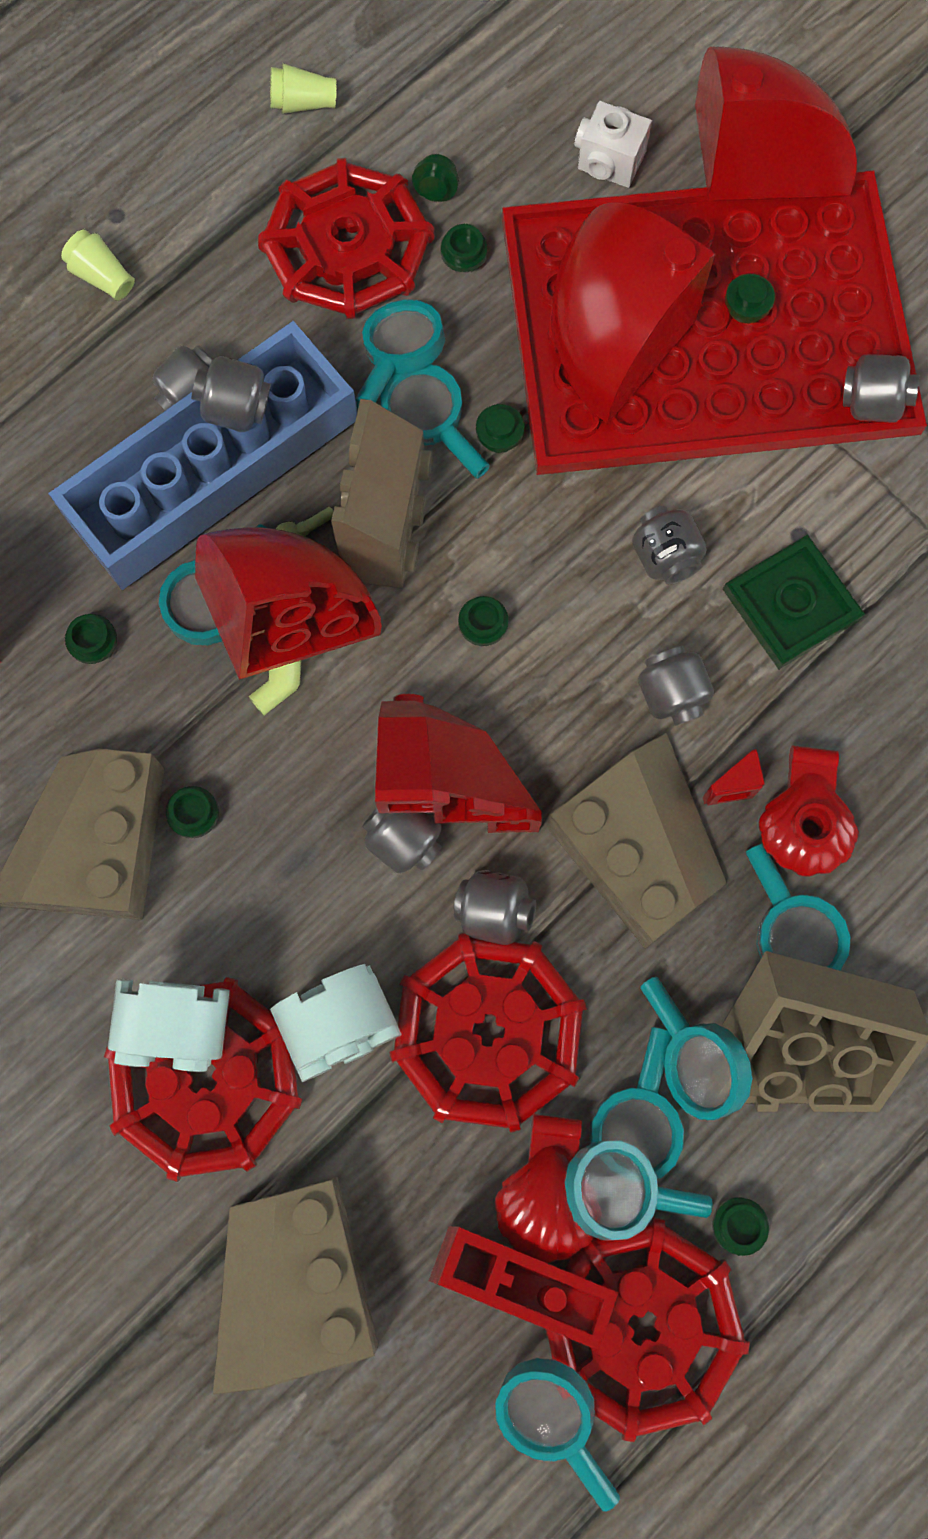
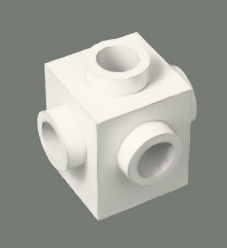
(612, 143)

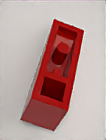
(523, 1287)

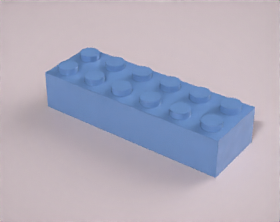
(189, 474)

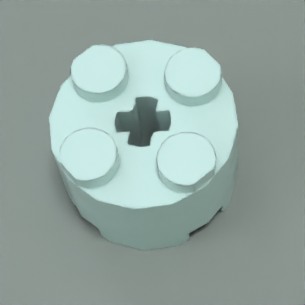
(335, 1021)
(167, 1023)

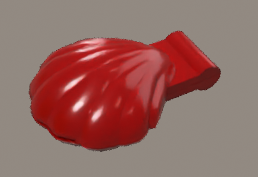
(810, 802)
(534, 1200)

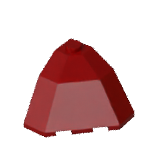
(447, 769)

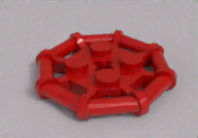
(352, 260)
(507, 1056)
(208, 1109)
(679, 1335)

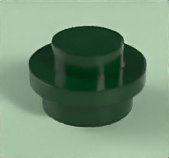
(435, 178)
(464, 248)
(749, 298)
(499, 428)
(483, 621)
(90, 638)
(192, 812)
(740, 1226)

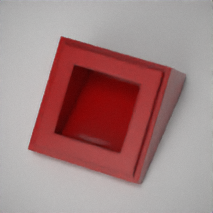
(738, 783)

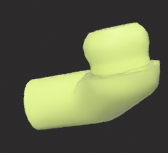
(281, 684)

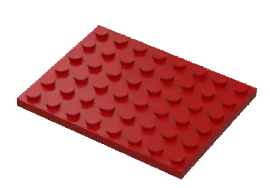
(725, 380)

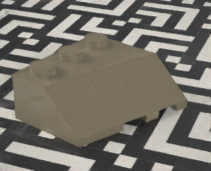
(381, 496)
(88, 838)
(641, 841)
(824, 1036)
(290, 1291)

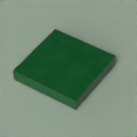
(793, 601)

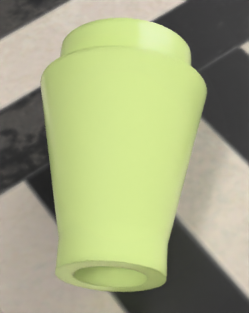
(300, 90)
(95, 263)

